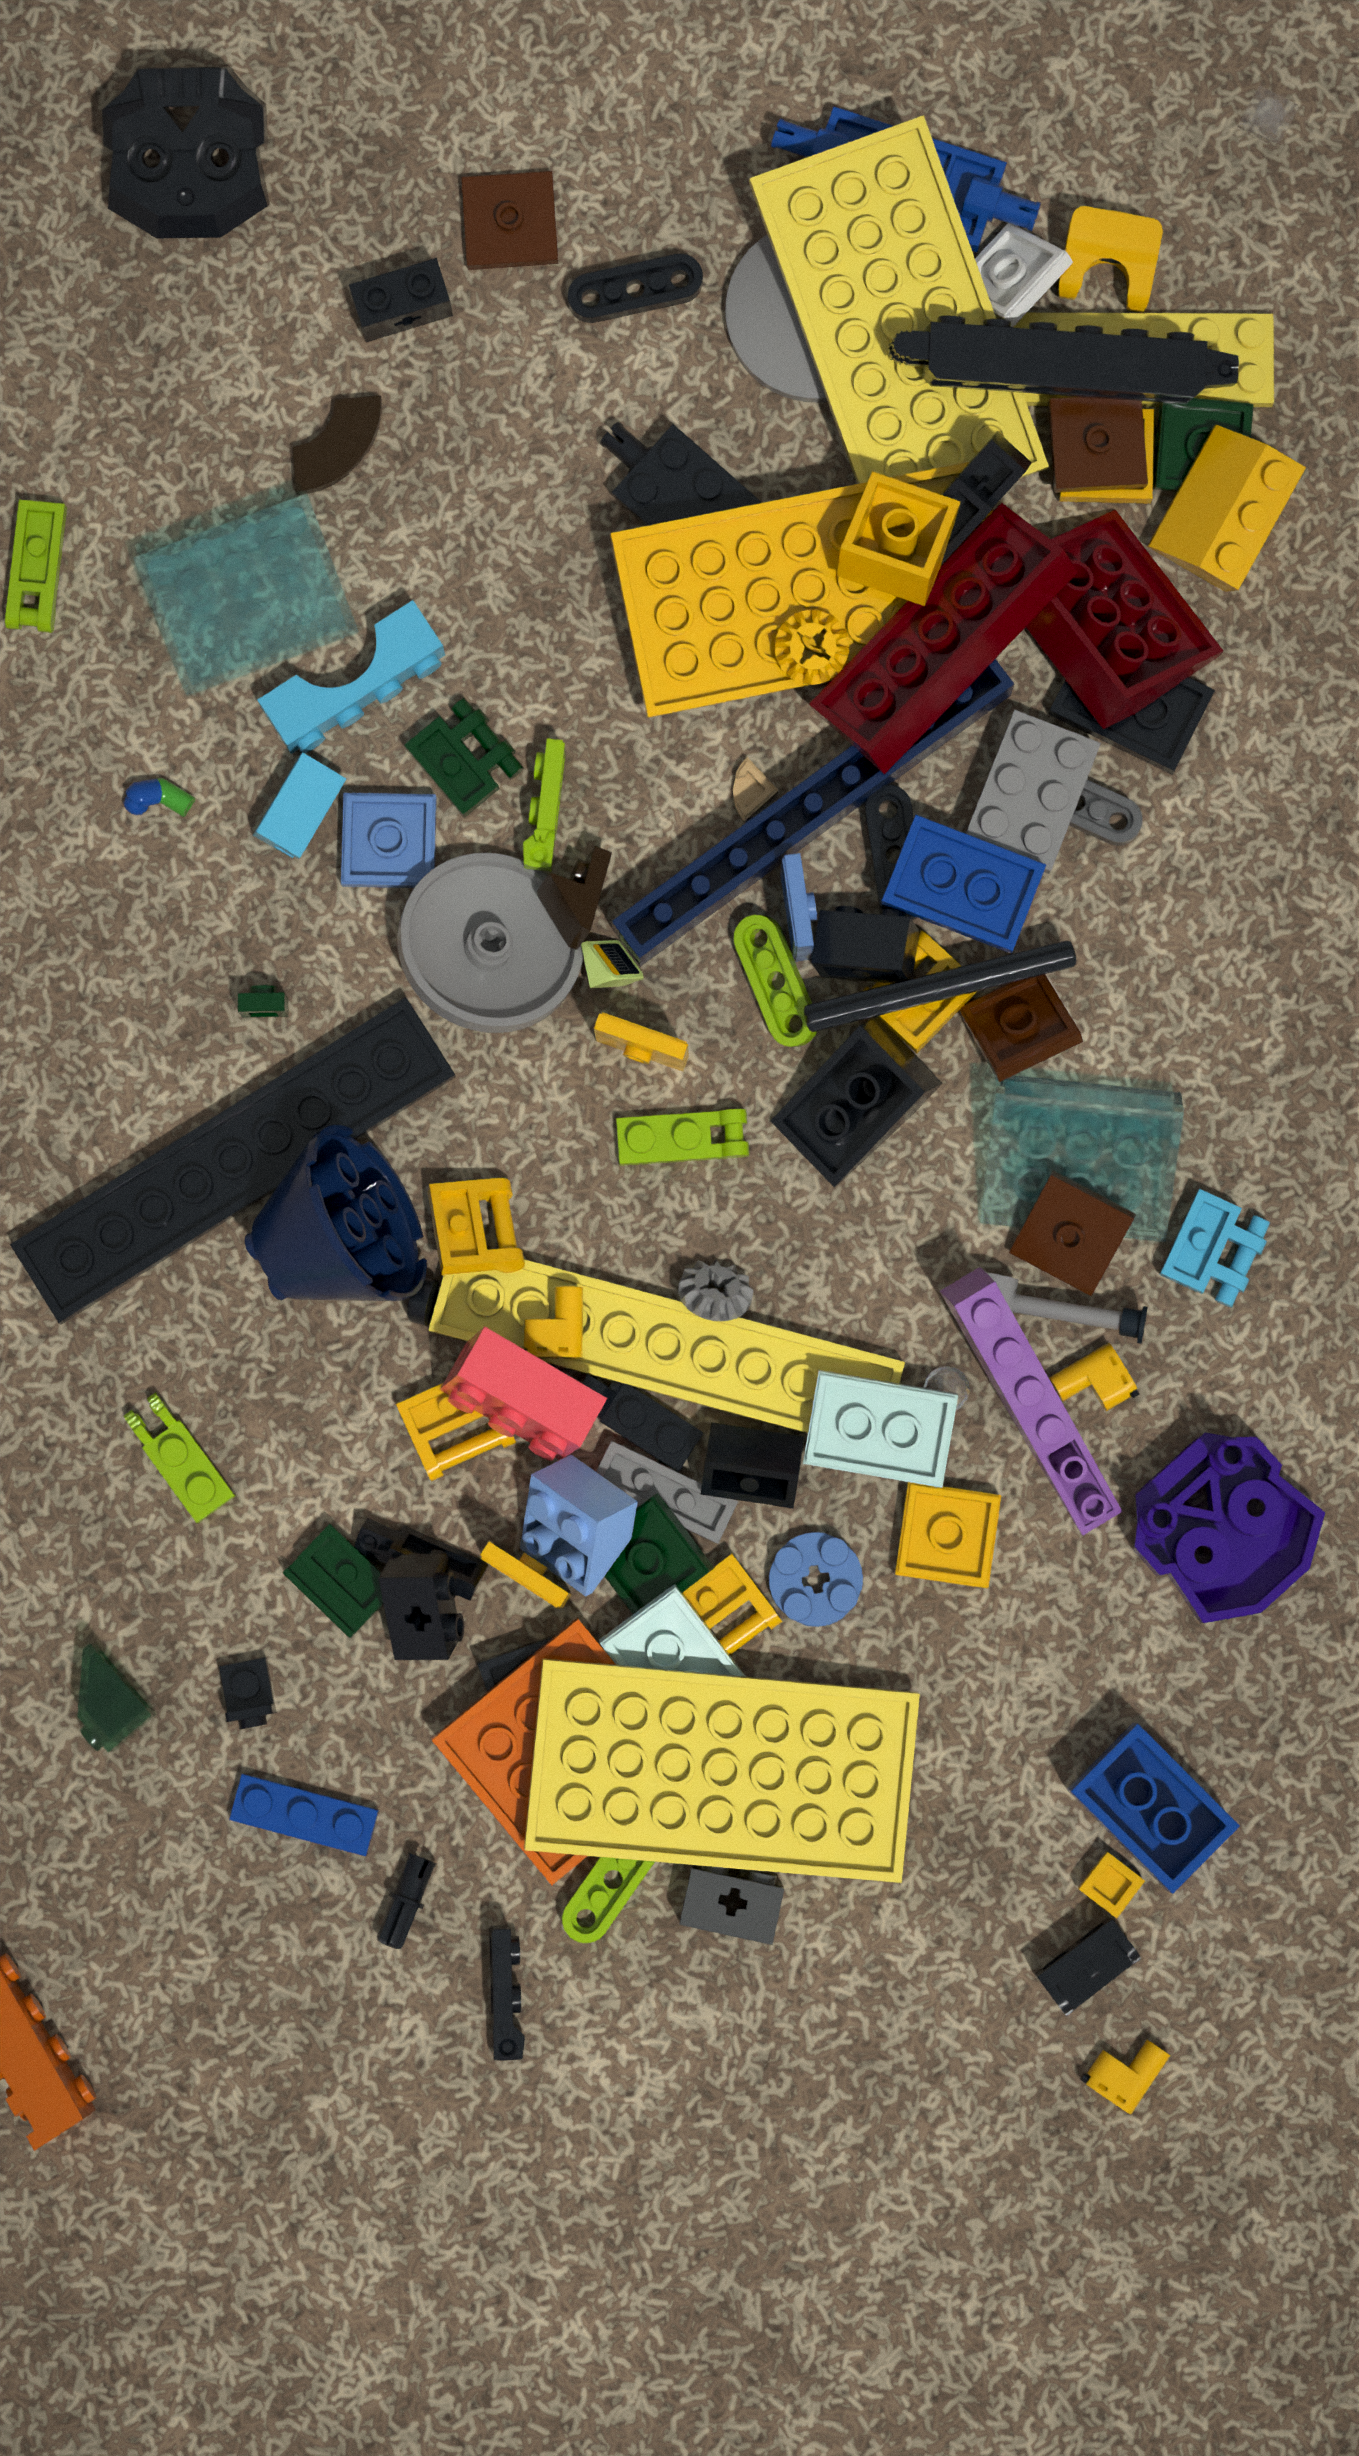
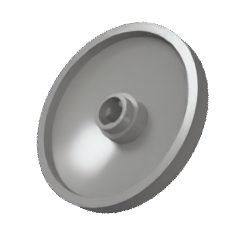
(767, 330)
(485, 945)

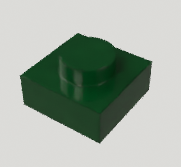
(263, 1002)

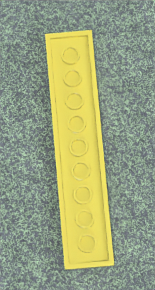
(660, 1343)

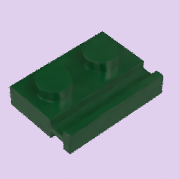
(338, 1580)

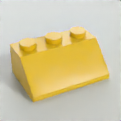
(1226, 507)

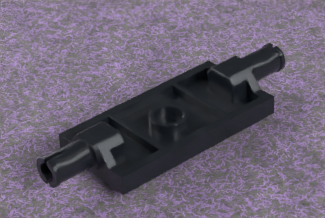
(672, 478)

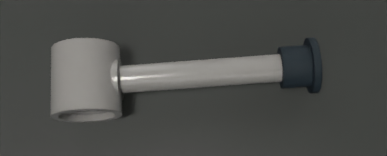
(1129, 1322)

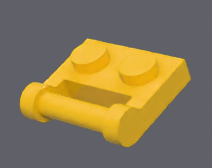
(921, 1023)
(461, 1231)
(432, 1416)
(725, 1591)

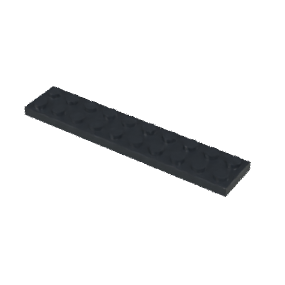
(229, 1161)

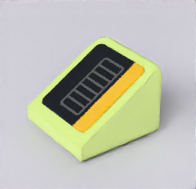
(609, 964)

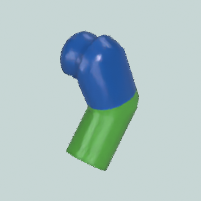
(157, 791)

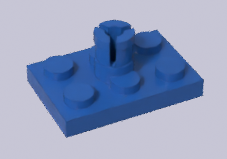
(963, 884)

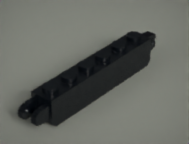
(1064, 361)

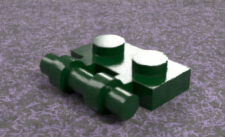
(454, 767)

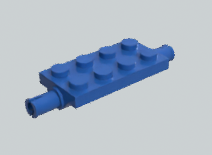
(970, 175)

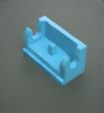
(299, 806)

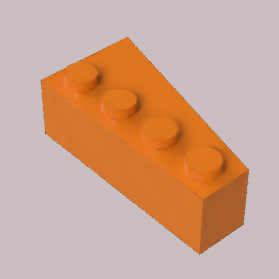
(36, 2066)

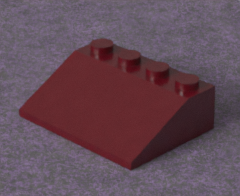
(1133, 603)

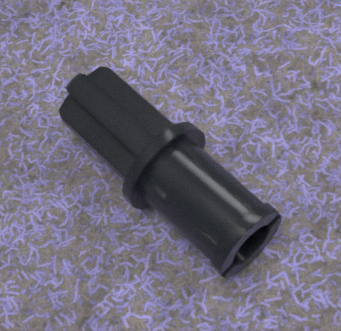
(405, 1901)

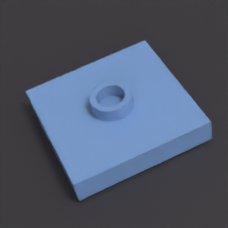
(387, 839)
(799, 907)

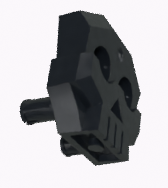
(187, 189)

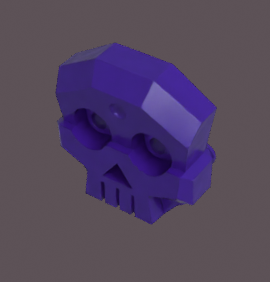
(1250, 1555)

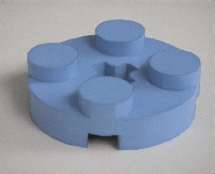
(800, 1601)

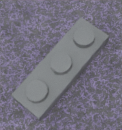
(644, 1478)

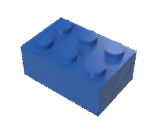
(1153, 1807)

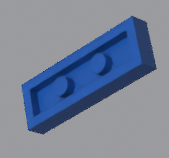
(304, 1814)

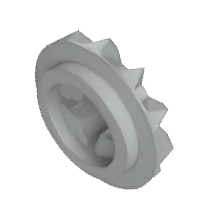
(710, 1302)

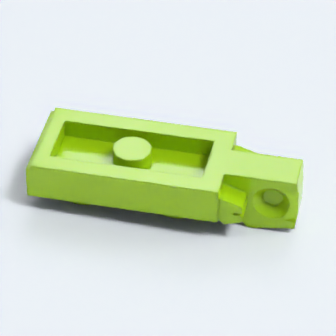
(544, 810)

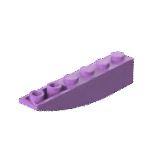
(1030, 1399)

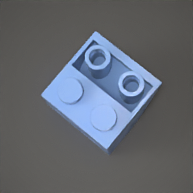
(576, 1522)

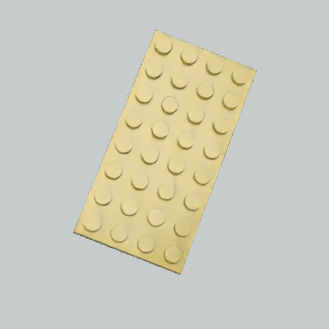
(877, 252)
(721, 1770)

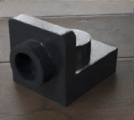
(248, 1692)

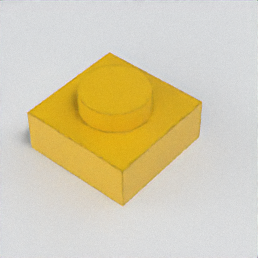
(1111, 1884)

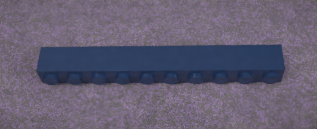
(787, 828)

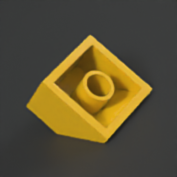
(897, 538)

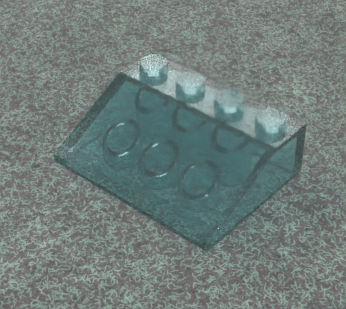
(246, 595)
(1096, 1134)

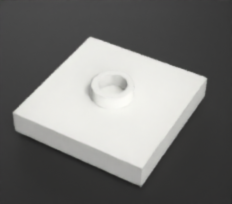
(1019, 271)

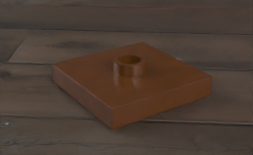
(509, 220)
(1097, 444)
(1020, 1025)
(1072, 1233)

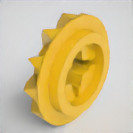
(790, 649)

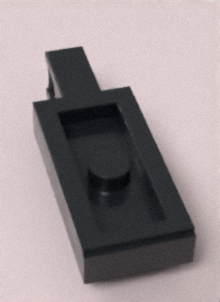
(646, 1423)
(381, 1542)
(505, 1996)

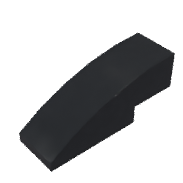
(983, 485)

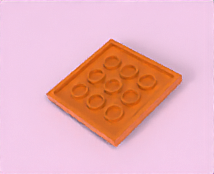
(495, 1741)

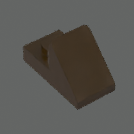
(575, 900)

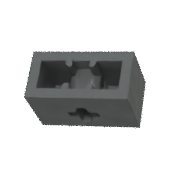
(753, 1922)

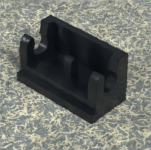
(1087, 1965)

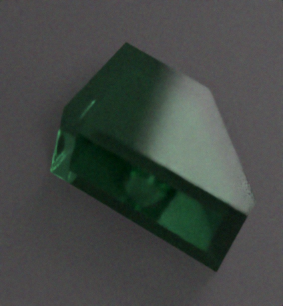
(108, 1702)

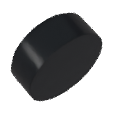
(423, 1303)

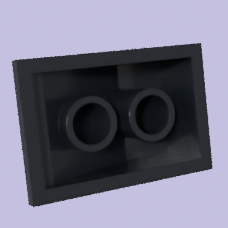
(856, 1100)

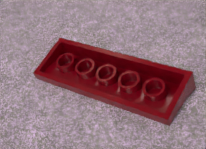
(939, 649)

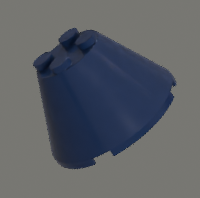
(339, 1226)

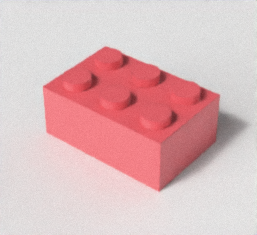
(522, 1395)

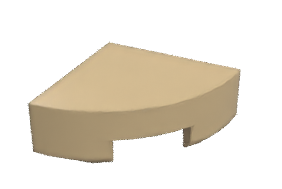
(751, 790)

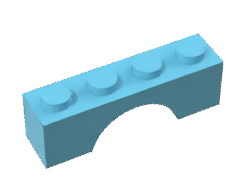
(306, 711)

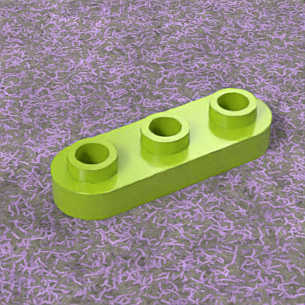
(761, 966)
(601, 1899)

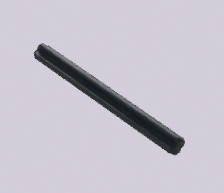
(939, 986)

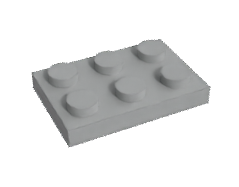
(1033, 788)

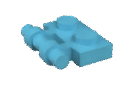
(1201, 1242)

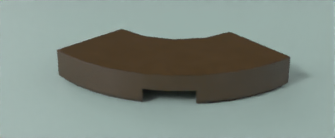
(340, 446)

